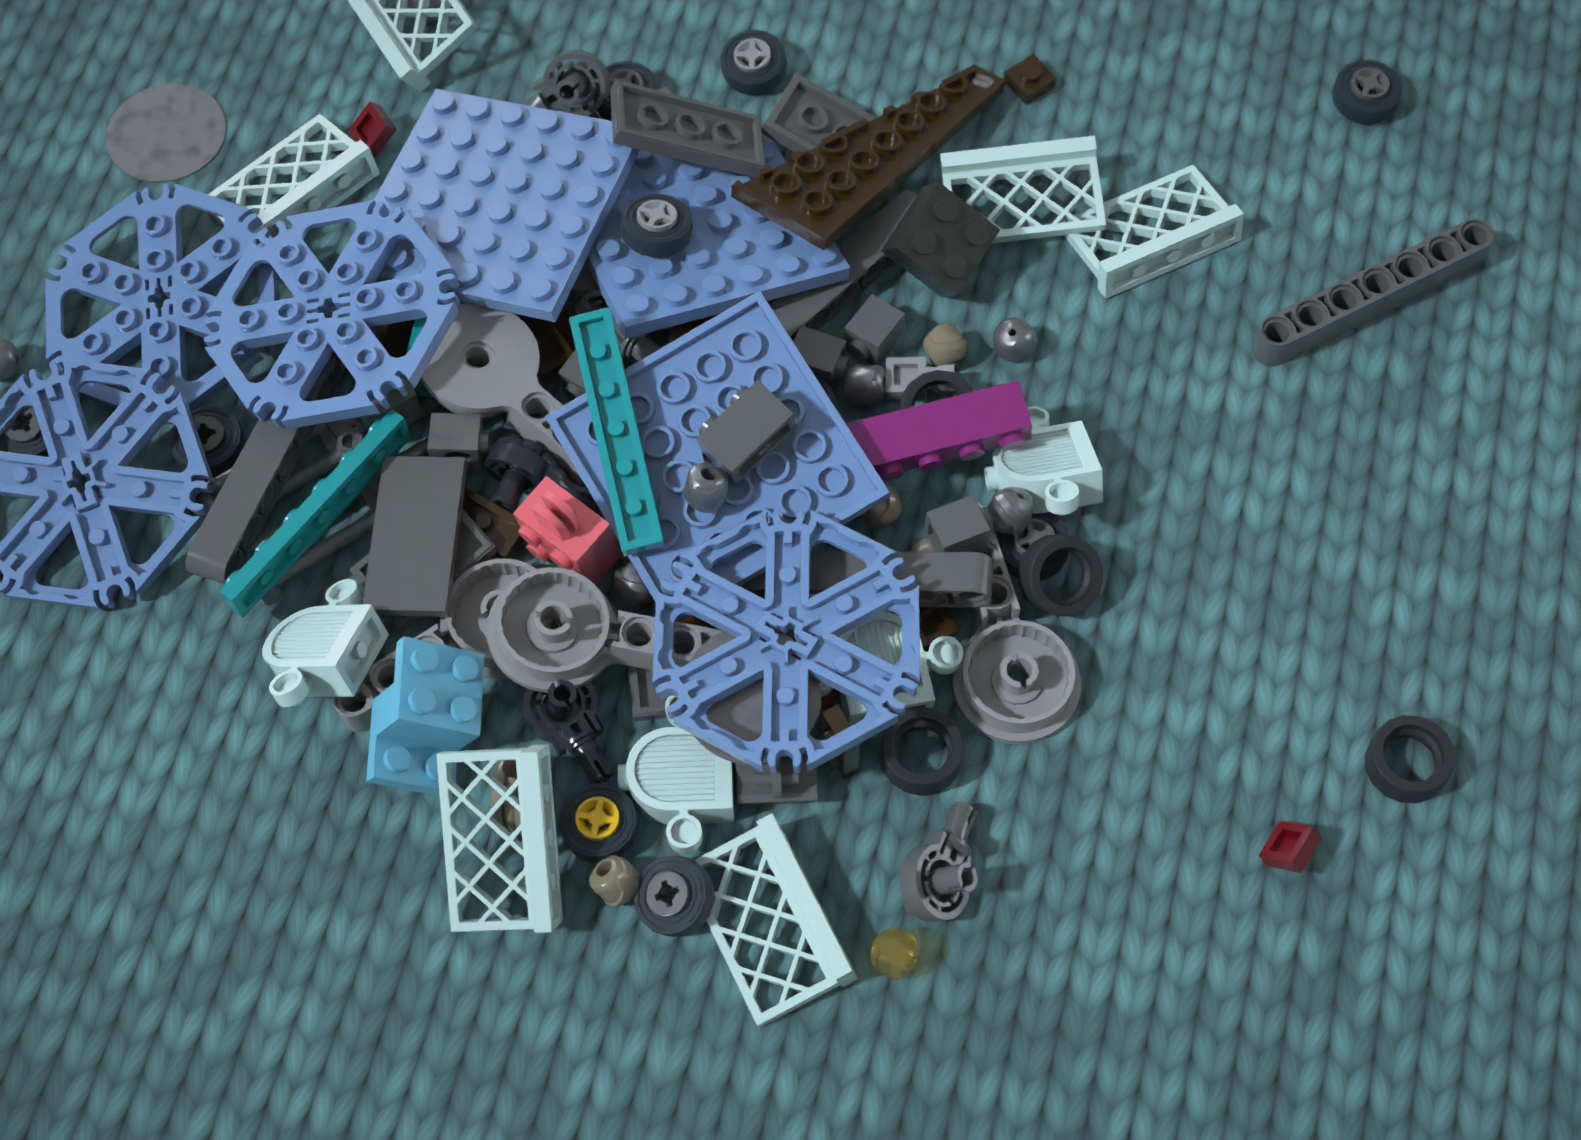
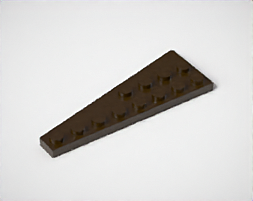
(853, 169)

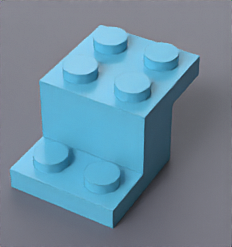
(424, 712)

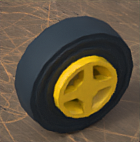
(596, 807)

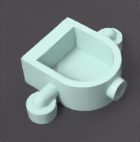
(1053, 466)
(883, 639)
(324, 647)
(678, 784)

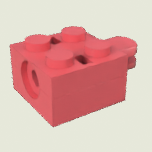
(567, 532)

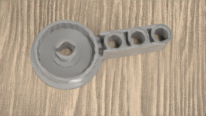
(504, 383)
(463, 629)
(585, 642)
(1006, 644)

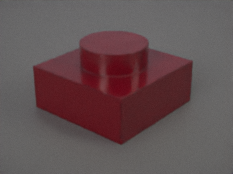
(373, 128)
(1290, 846)

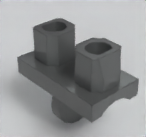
(778, 787)

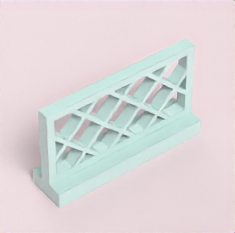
(396, 45)
(1027, 161)
(323, 190)
(1166, 248)
(538, 839)
(806, 910)

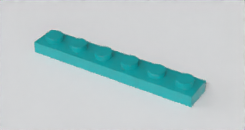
(617, 432)
(305, 524)

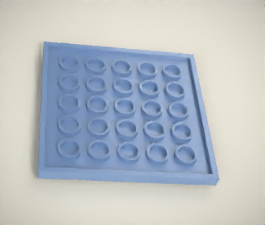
(505, 198)
(725, 262)
(686, 385)

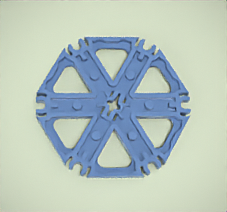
(165, 270)
(312, 336)
(123, 488)
(816, 627)

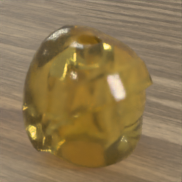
(894, 952)

